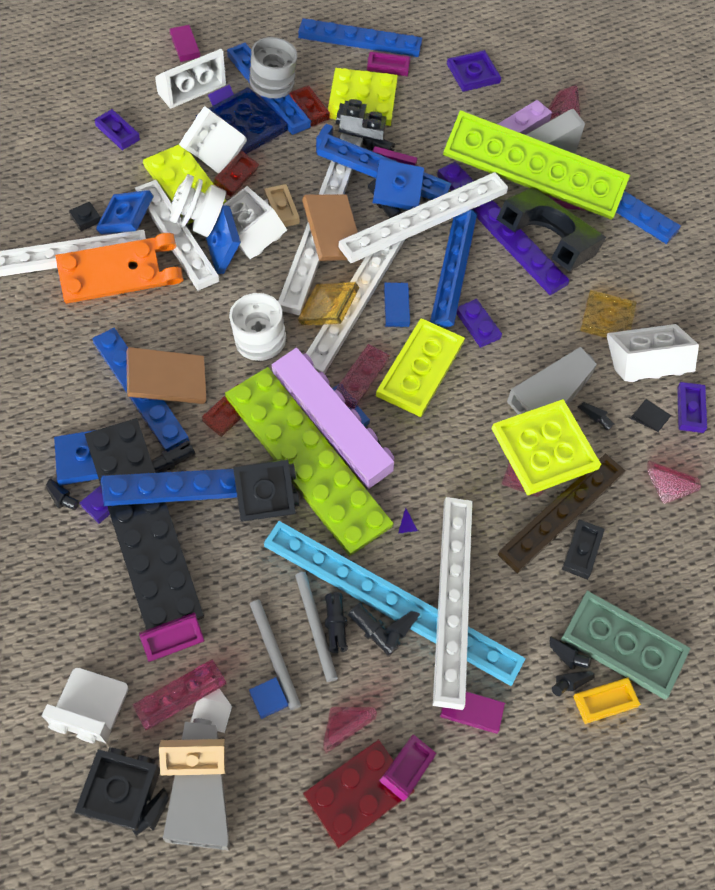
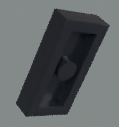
(583, 549)

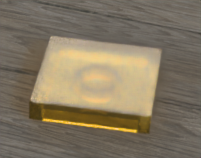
(328, 303)
(607, 314)

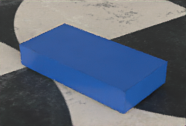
(396, 305)

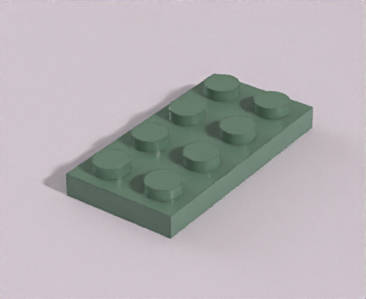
(626, 644)

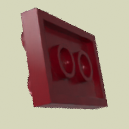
(353, 795)

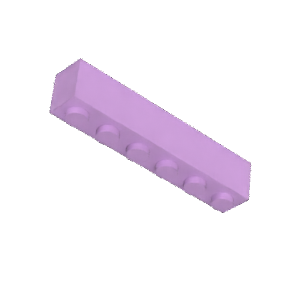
(333, 418)

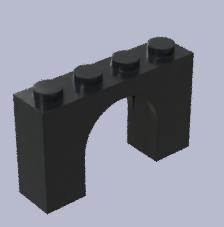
(532, 207)

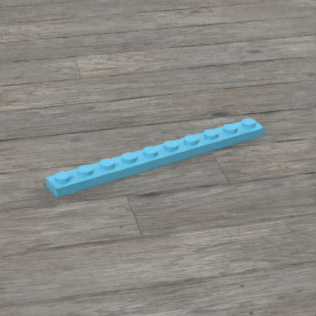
(387, 598)

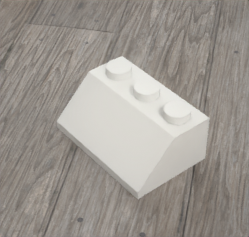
(192, 79)
(652, 352)

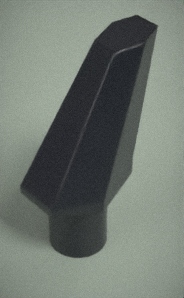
(596, 415)
(61, 496)
(400, 628)
(569, 654)
(571, 681)
(153, 811)

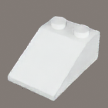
(255, 222)

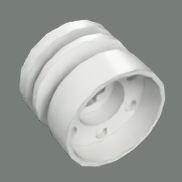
(199, 206)
(258, 326)

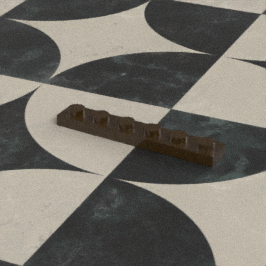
(560, 514)

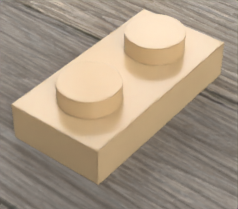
(282, 203)
(192, 757)

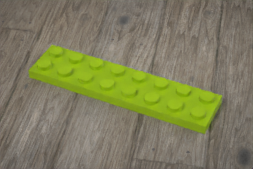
(536, 164)
(320, 472)

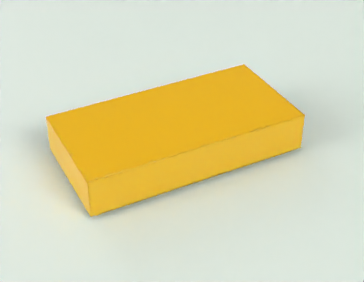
(606, 700)

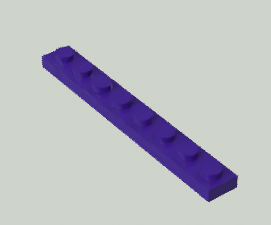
(516, 243)

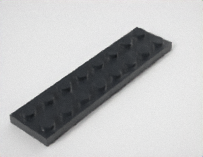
(144, 530)

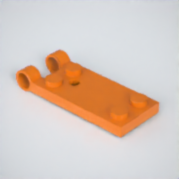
(107, 272)

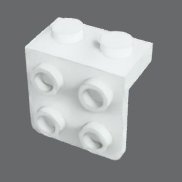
(213, 140)
(87, 706)

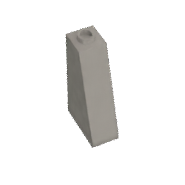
(561, 131)
(553, 383)
(198, 802)

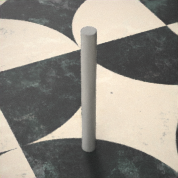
(316, 627)
(275, 655)

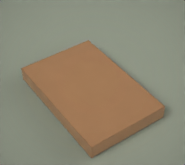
(329, 222)
(165, 376)

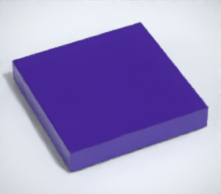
(473, 70)

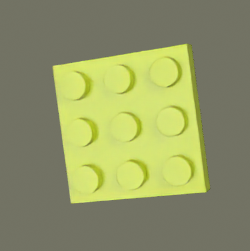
(371, 88)
(545, 447)

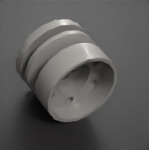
(273, 67)

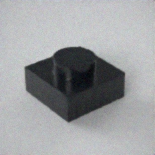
(85, 216)

